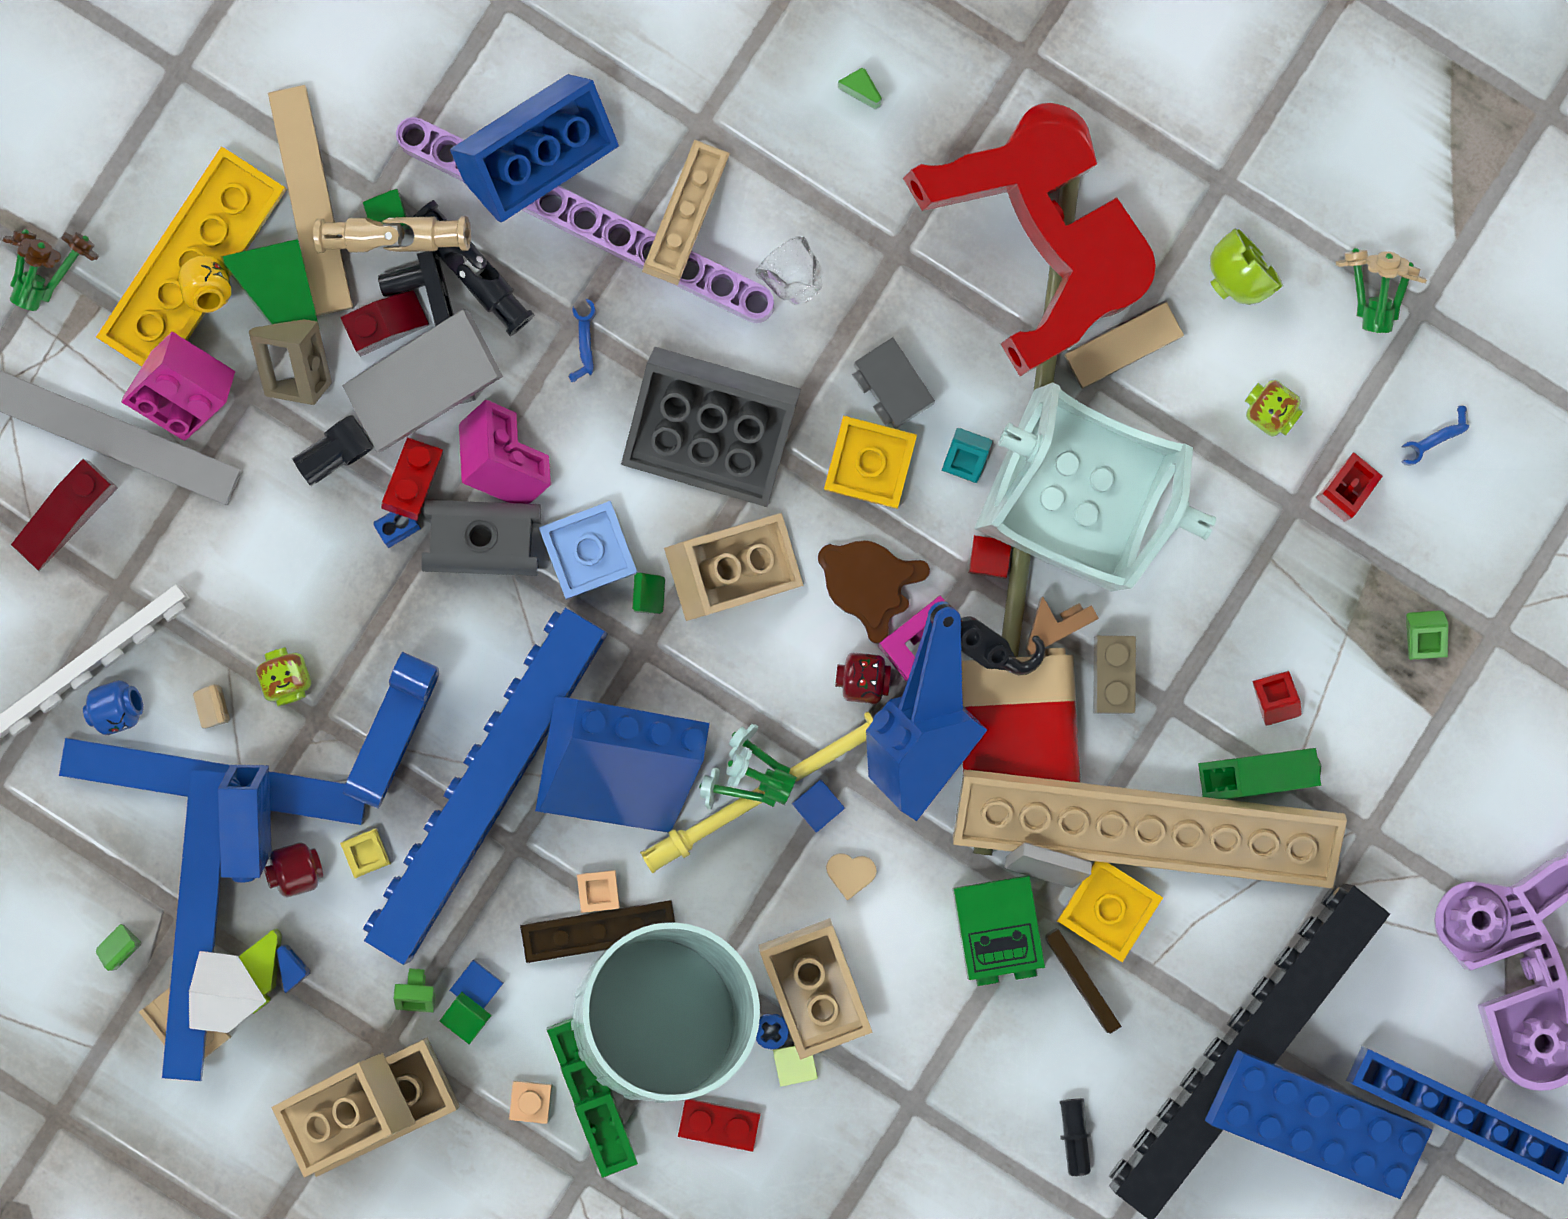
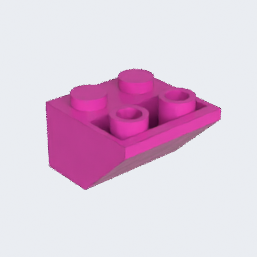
(179, 386)

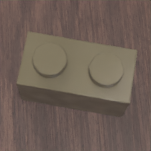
(1114, 674)

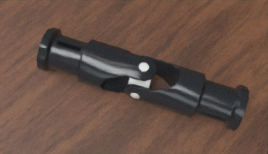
(490, 290)

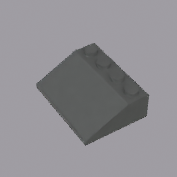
(710, 426)

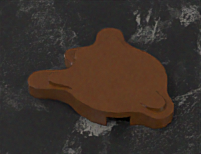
(868, 582)

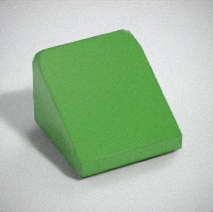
(861, 87)
(1427, 634)
(117, 948)

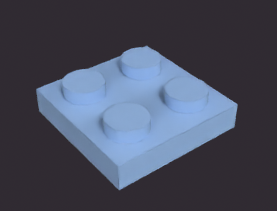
(588, 550)

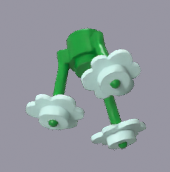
(775, 783)

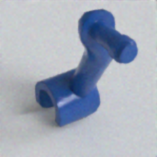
(584, 343)
(1438, 437)

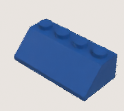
(535, 146)

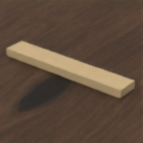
(309, 197)

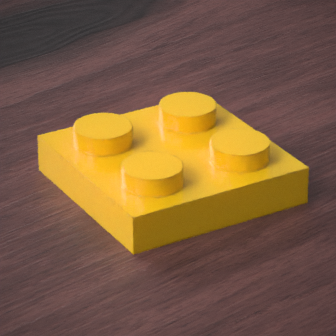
(870, 462)
(1109, 909)

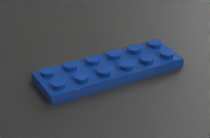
(1318, 1124)

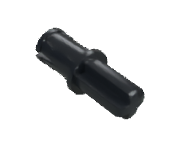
(1075, 1136)

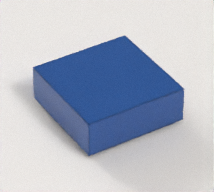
(477, 984)

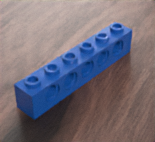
(1460, 1114)

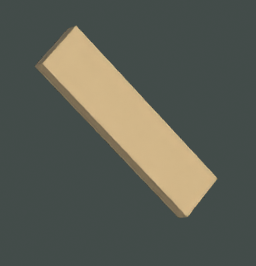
(685, 212)

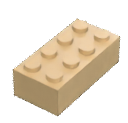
(422, 1087)

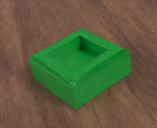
(465, 1018)

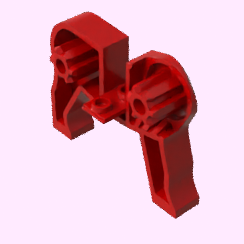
(1099, 256)

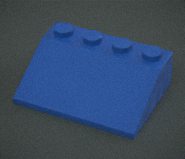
(619, 764)

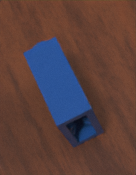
(244, 822)

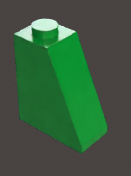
(274, 281)
(1260, 774)

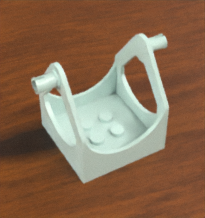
(1085, 490)

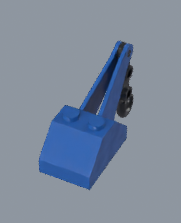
(928, 731)

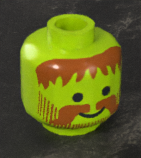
(1273, 408)
(283, 677)

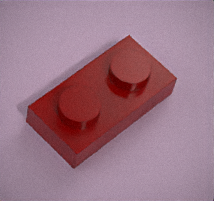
(412, 479)
(719, 1124)

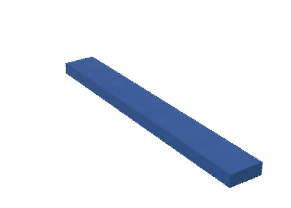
(172, 774)
(194, 923)

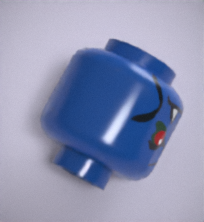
(113, 707)

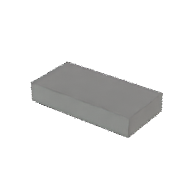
(1048, 865)

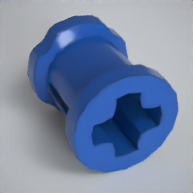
(783, 1031)

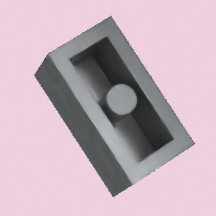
(893, 384)

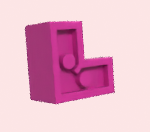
(496, 460)

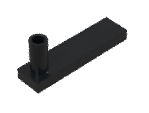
(427, 274)

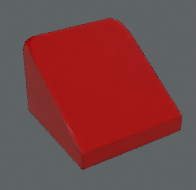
(989, 557)
(1277, 698)

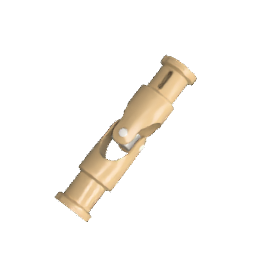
(367, 234)

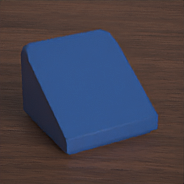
(818, 806)
(292, 968)

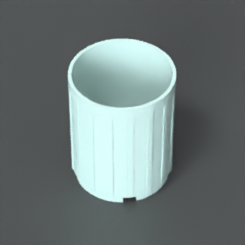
(666, 1013)

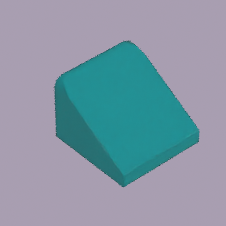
(967, 455)

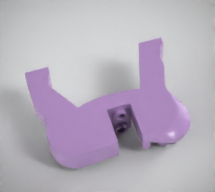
(1492, 923)

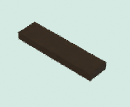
(589, 931)

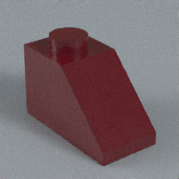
(384, 322)

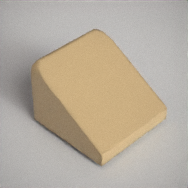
(211, 706)

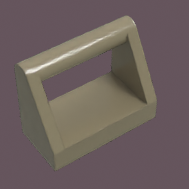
(306, 357)

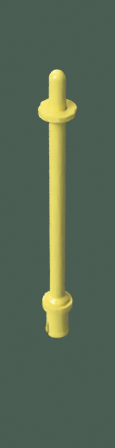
(682, 841)

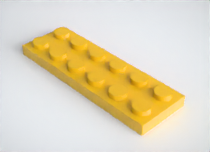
(214, 221)

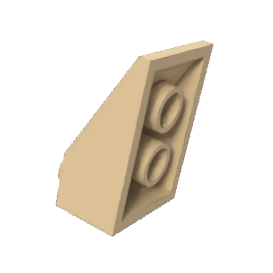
(733, 566)
(815, 988)
(343, 1114)

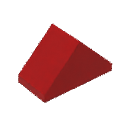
(1349, 487)

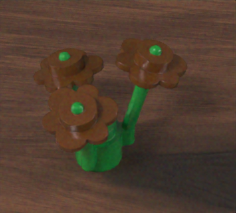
(28, 286)

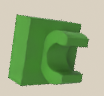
(414, 994)

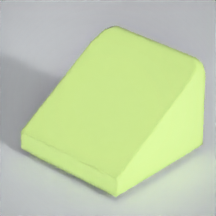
(791, 1068)

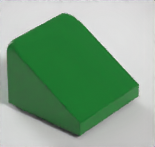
(386, 206)
(648, 593)

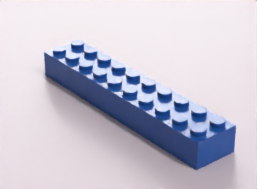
(484, 788)

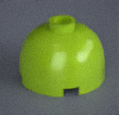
(1241, 270)

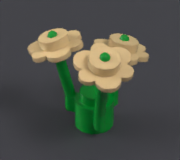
(1380, 311)

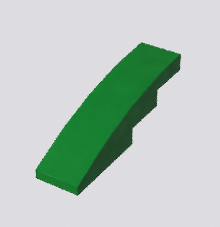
(593, 1105)

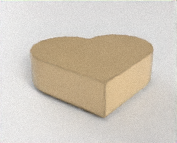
(850, 874)

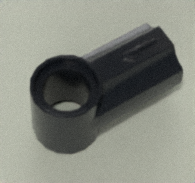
(341, 446)

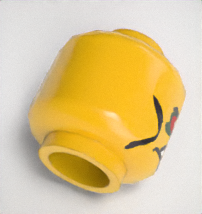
(204, 284)

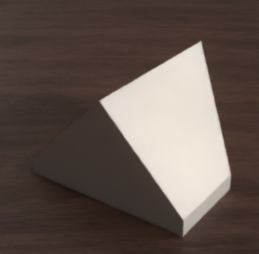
(221, 993)

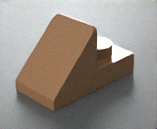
(1050, 631)

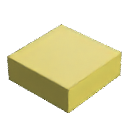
(365, 853)

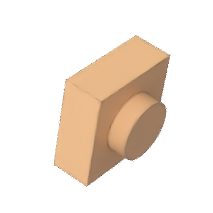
(598, 891)
(530, 1102)

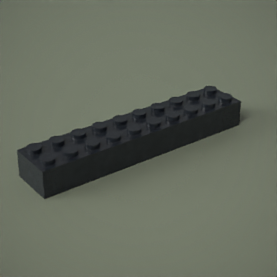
(1262, 1030)

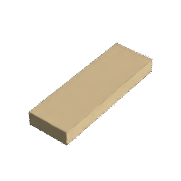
(1124, 345)

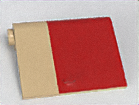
(1026, 718)

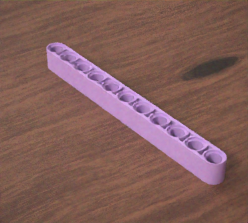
(599, 234)

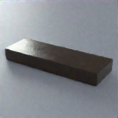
(1082, 981)

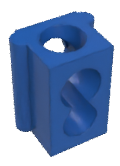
(399, 534)

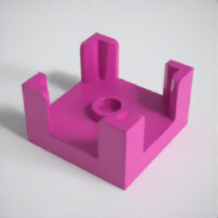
(894, 645)

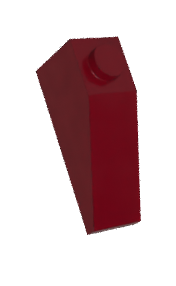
(63, 513)

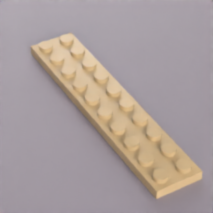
(1150, 828)

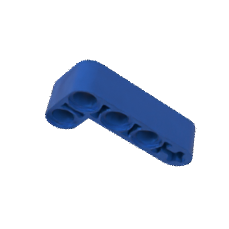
(392, 729)

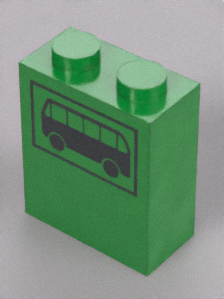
(998, 930)

